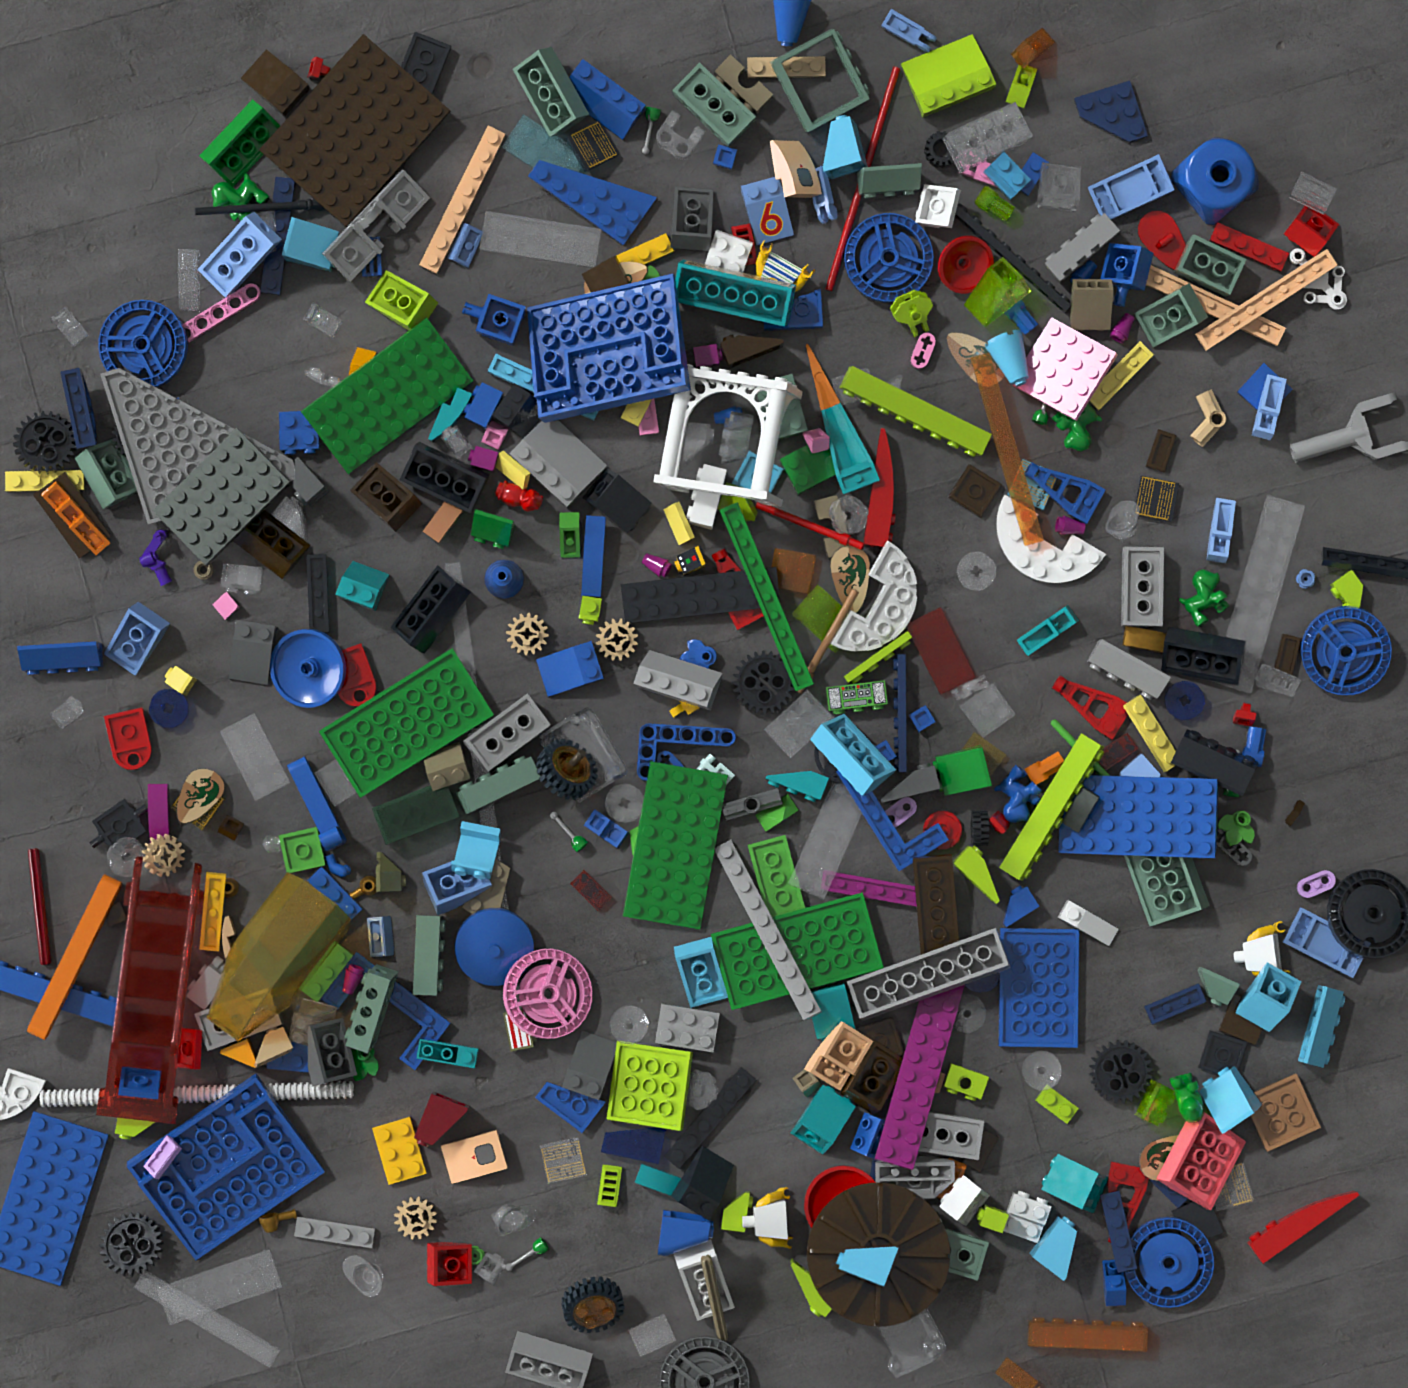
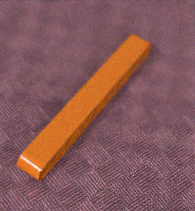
(74, 957)

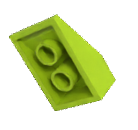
(401, 301)
(975, 869)
(816, 1303)

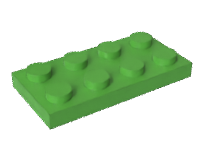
(773, 871)

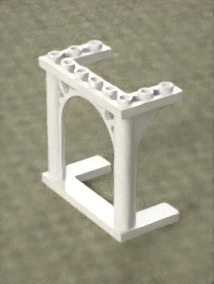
(779, 395)

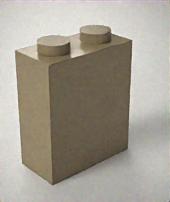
(1091, 304)
(446, 766)

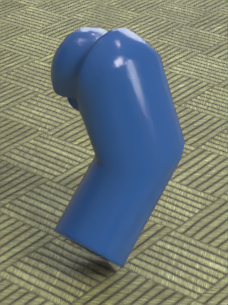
(335, 868)

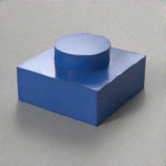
(724, 157)
(922, 718)

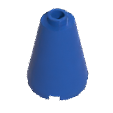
(790, 19)
(510, 585)

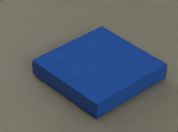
(1253, 388)
(139, 1083)

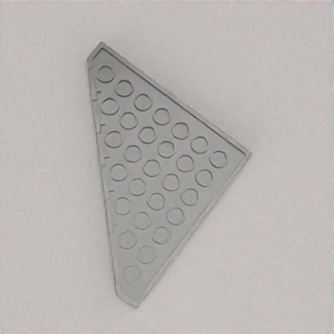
(167, 437)

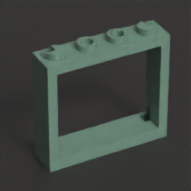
(852, 72)

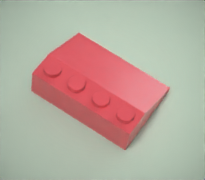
(1201, 1161)

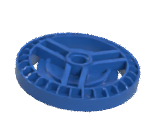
(884, 242)
(144, 328)
(1342, 635)
(1184, 1266)

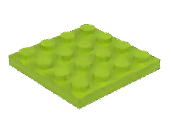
(649, 1085)

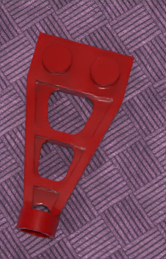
(742, 617)
(1113, 717)
(1130, 1176)

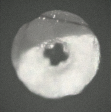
(855, 507)
(967, 564)
(964, 690)
(614, 798)
(119, 849)

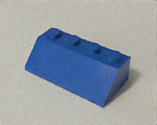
(606, 100)
(60, 656)

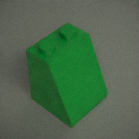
(962, 770)

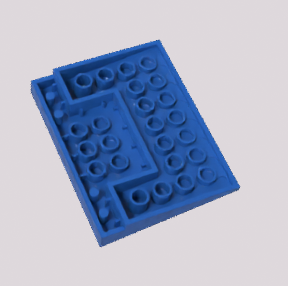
(607, 349)
(231, 1168)

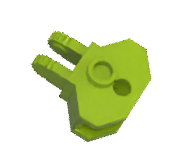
(912, 311)

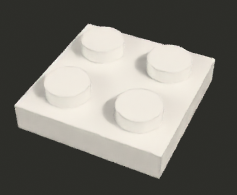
(729, 252)

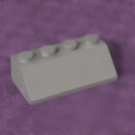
(1128, 669)
(678, 679)
(548, 1362)

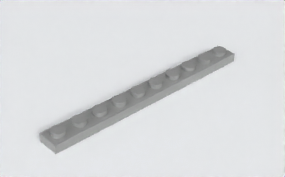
(767, 930)

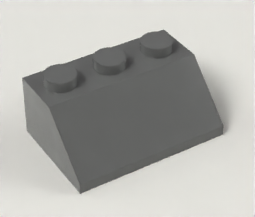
(307, 485)

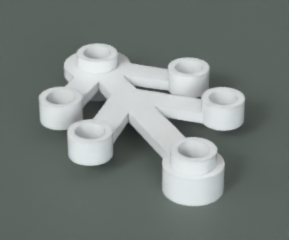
(1322, 283)

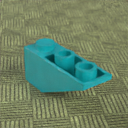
(805, 782)
(448, 1053)

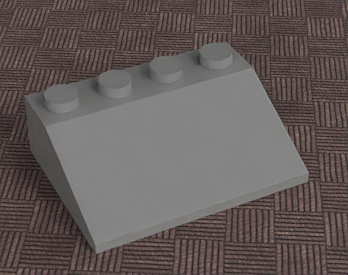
(558, 461)

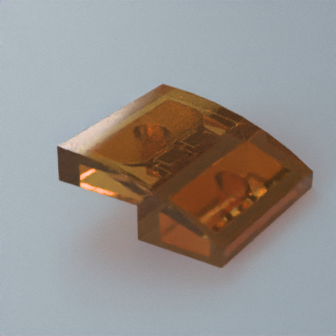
(794, 570)

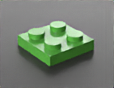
(302, 850)

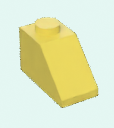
(180, 680)

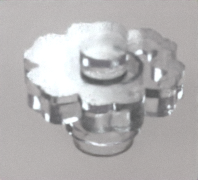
(701, 1089)

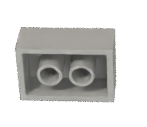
(687, 1027)

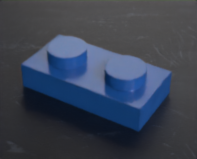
(1032, 170)

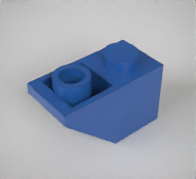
(1113, 1284)

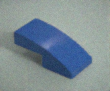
(606, 829)

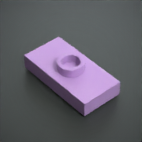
(162, 1157)

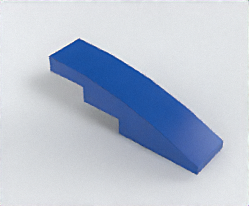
(593, 556)

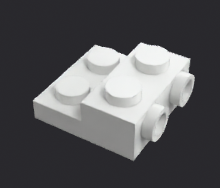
(937, 206)
(1026, 1216)

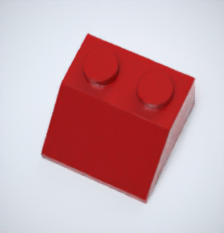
(1311, 230)
(449, 1263)

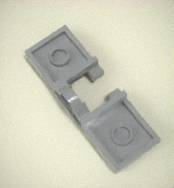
(353, 248)

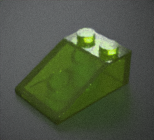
(818, 613)
(1155, 1102)

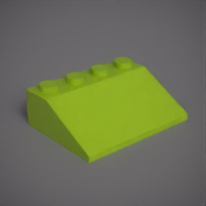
(948, 75)

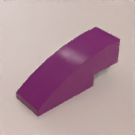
(158, 810)

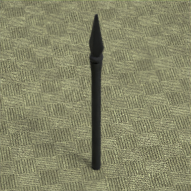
(300, 205)

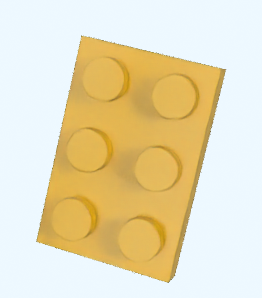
(399, 1150)

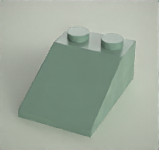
(1171, 315)

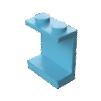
(476, 850)

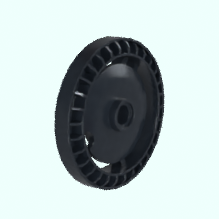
(1356, 913)

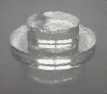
(271, 843)

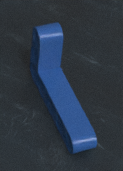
(677, 738)
(317, 804)

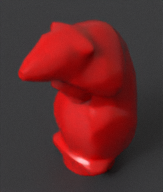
(514, 496)

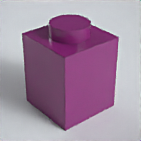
(707, 356)
(483, 458)

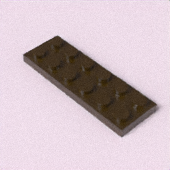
(935, 901)

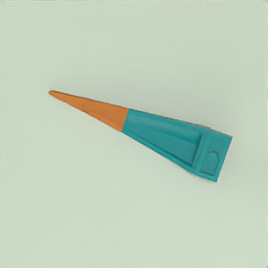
(849, 456)

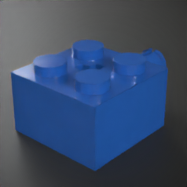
(1127, 268)
(493, 309)

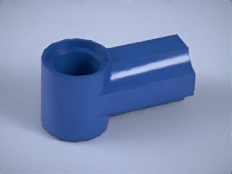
(1021, 317)
(1255, 744)

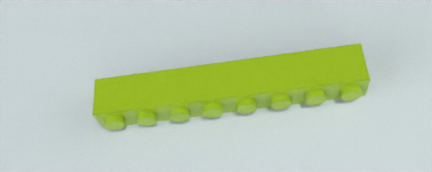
(915, 411)
(1052, 807)

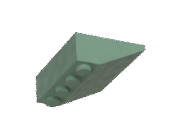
(1166, 886)

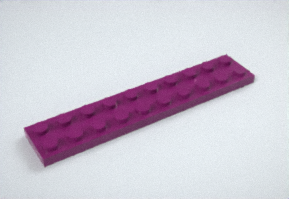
(918, 1078)

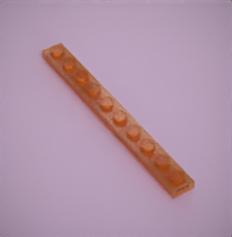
(1006, 449)

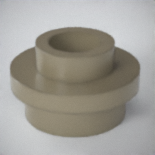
(198, 574)

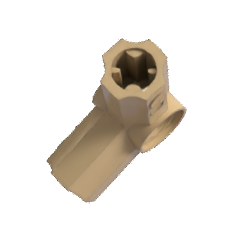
(1207, 428)

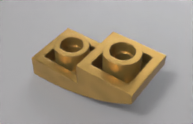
(1144, 639)

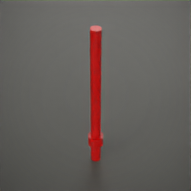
(844, 539)

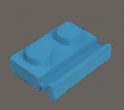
(1007, 175)

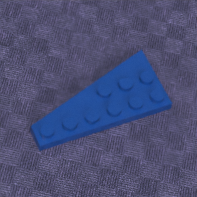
(603, 203)

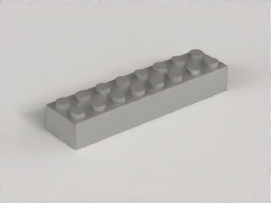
(928, 974)

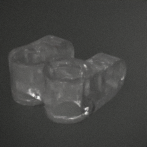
(676, 140)

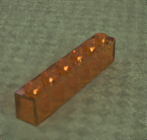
(1087, 1335)

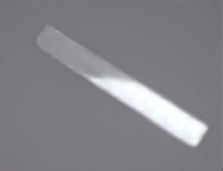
(207, 1318)

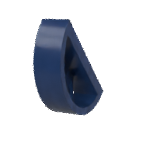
(79, 407)

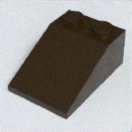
(275, 83)
(746, 348)
(386, 496)
(873, 1078)

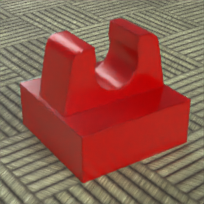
(316, 68)
(1244, 716)

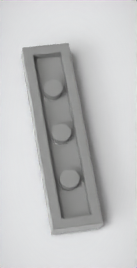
(334, 1232)

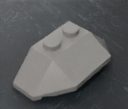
(927, 1179)

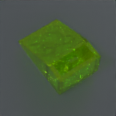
(996, 292)

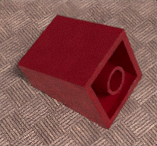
(438, 1117)

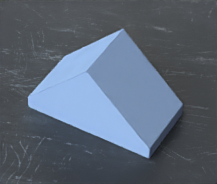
(1139, 768)

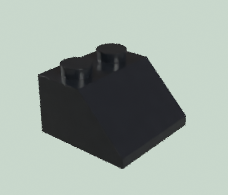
(518, 411)

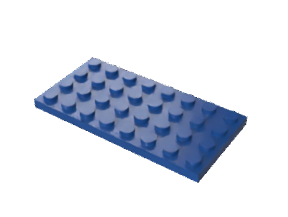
(1147, 818)
(48, 1196)

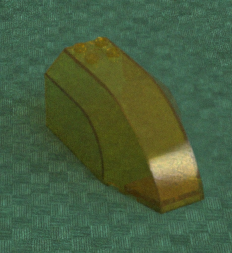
(276, 956)

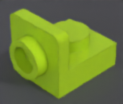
(590, 610)

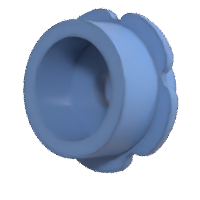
(1310, 578)

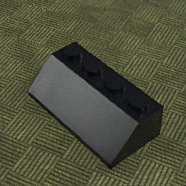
(444, 477)
(430, 609)
(1203, 655)
(1214, 761)

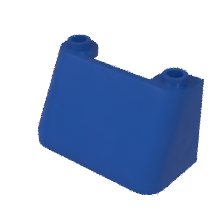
(683, 1231)

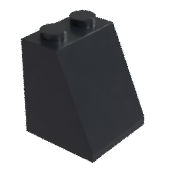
(617, 500)

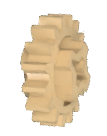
(615, 631)
(527, 642)
(169, 860)
(423, 1222)

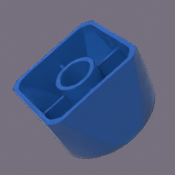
(1208, 197)

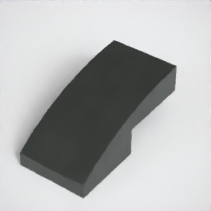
(1081, 809)

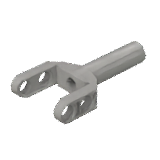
(1354, 435)

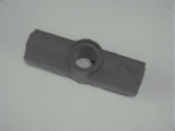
(764, 800)

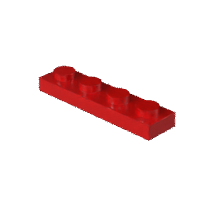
(1249, 247)

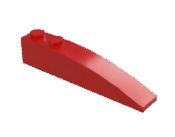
(881, 498)
(1294, 1225)

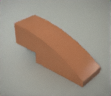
(442, 521)

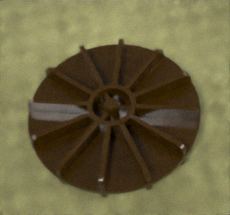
(875, 1218)

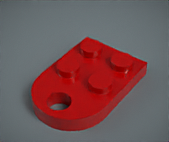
(358, 676)
(129, 736)

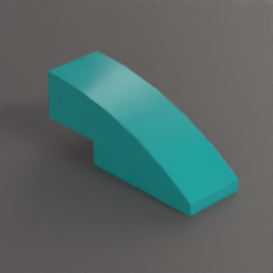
(450, 414)
(1047, 630)
(657, 1179)

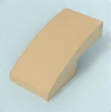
(227, 931)

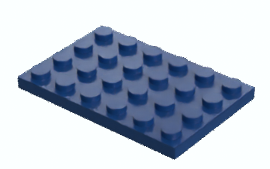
(1040, 988)

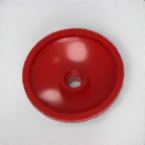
(976, 260)

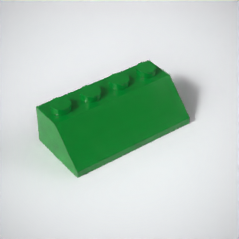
(239, 143)

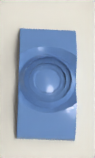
(1131, 188)
(1314, 938)

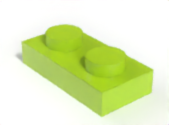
(1057, 1104)

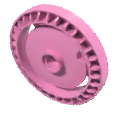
(562, 993)

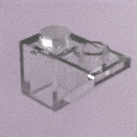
(456, 441)

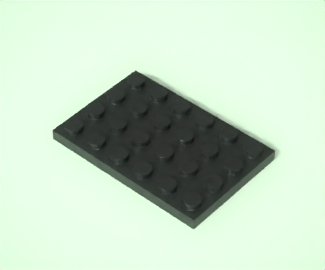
(221, 497)

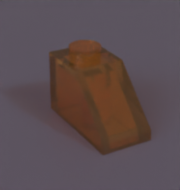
(1032, 48)

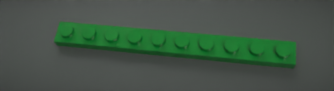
(766, 596)

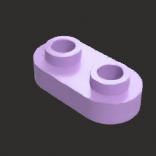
(899, 813)
(1315, 884)

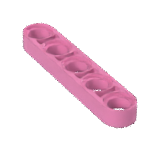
(228, 311)

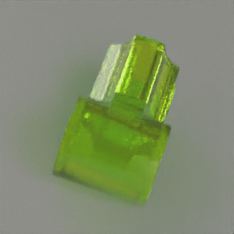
(990, 201)

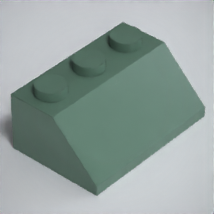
(889, 180)
(107, 473)

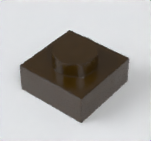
(230, 827)

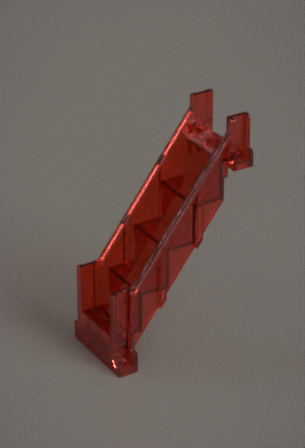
(151, 996)

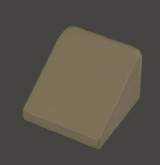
(807, 1082)

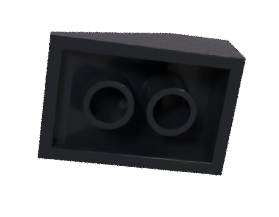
(704, 1183)

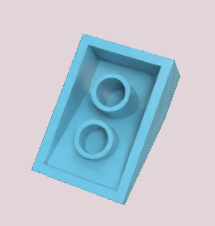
(700, 972)

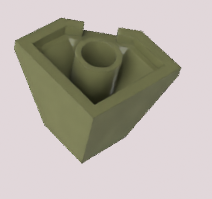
(388, 875)

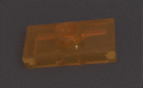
(1015, 1375)

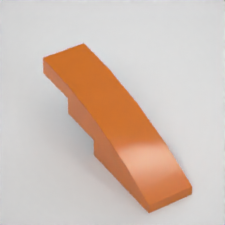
(75, 518)

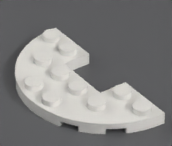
(1043, 560)
(891, 608)
(18, 1092)

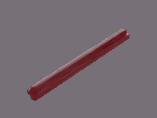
(39, 906)

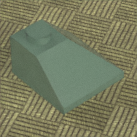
(1217, 986)

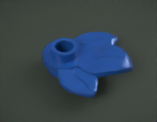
(696, 654)

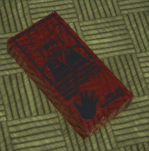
(1117, 751)
(590, 890)

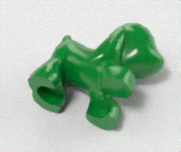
(226, 195)
(1078, 436)
(1205, 583)
(1188, 1097)

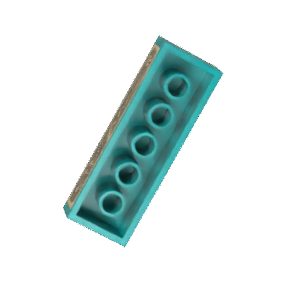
(734, 292)

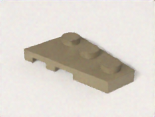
(494, 895)

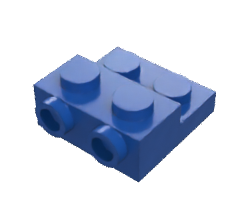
(297, 434)

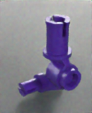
(151, 560)

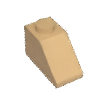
(273, 1046)

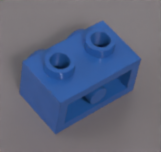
(483, 405)
(868, 1135)

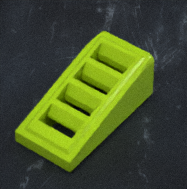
(613, 1203)

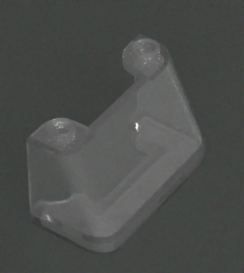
(587, 731)
(913, 1343)

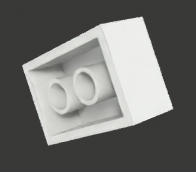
(706, 503)

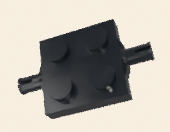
(119, 823)

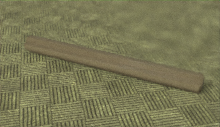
(714, 1297)

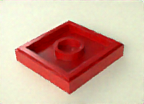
(190, 1049)

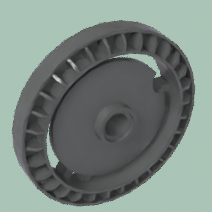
(704, 1365)

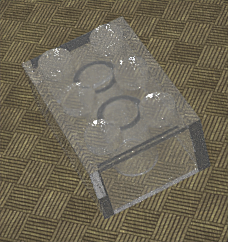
(797, 724)

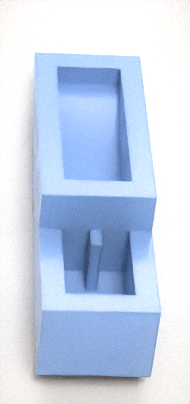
(1269, 407)
(1221, 530)

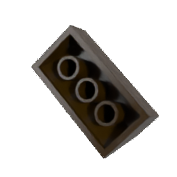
(272, 544)

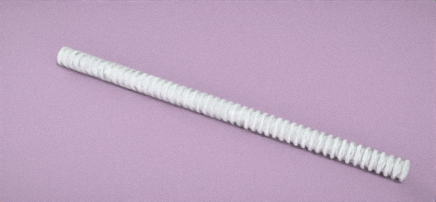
(207, 1093)

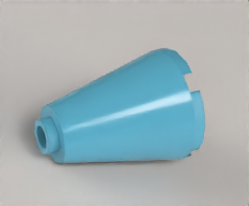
(1010, 356)

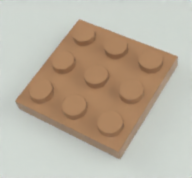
(1283, 1113)

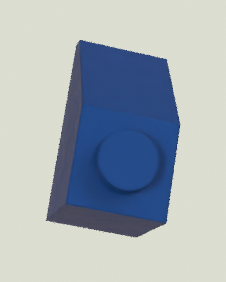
(1019, 905)

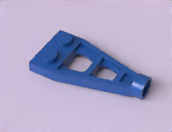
(1086, 501)

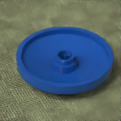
(307, 668)
(491, 944)

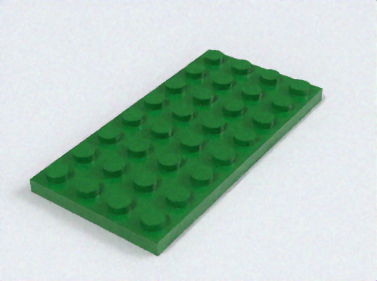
(387, 395)
(406, 723)
(675, 845)
(825, 941)

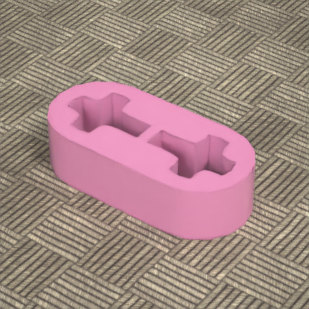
(927, 353)

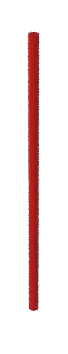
(856, 198)

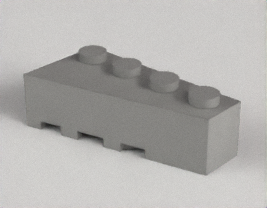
(1082, 247)

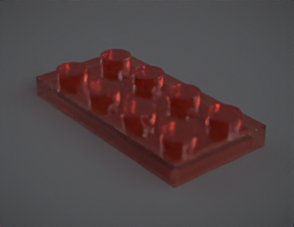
(940, 651)

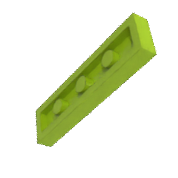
(885, 653)

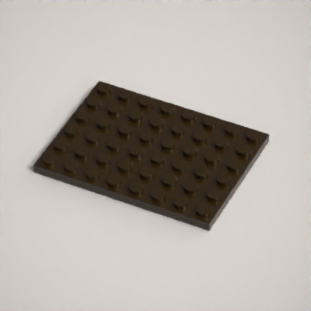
(355, 130)

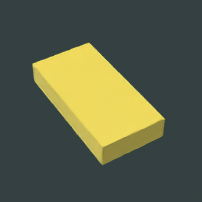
(512, 470)
(679, 523)

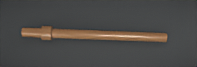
(831, 633)

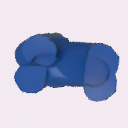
(1016, 808)

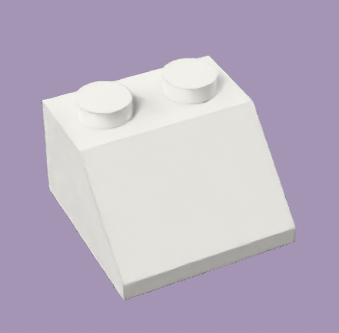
(963, 1200)

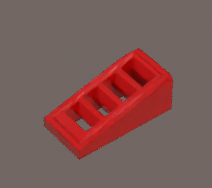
(746, 227)
(999, 822)

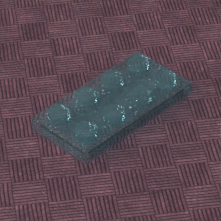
(532, 143)

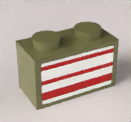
(516, 1037)

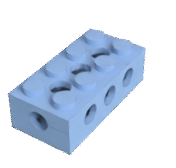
(251, 254)

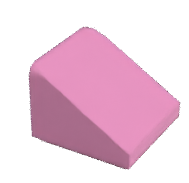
(495, 435)
(816, 440)
(226, 605)

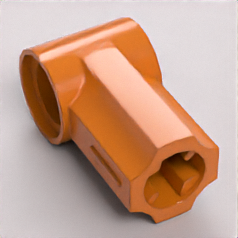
(1043, 769)

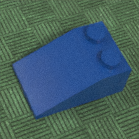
(570, 669)

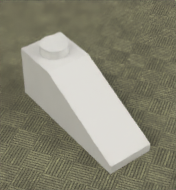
(1087, 922)

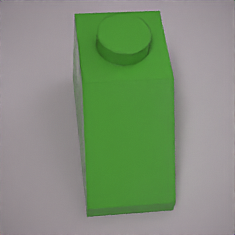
(569, 534)

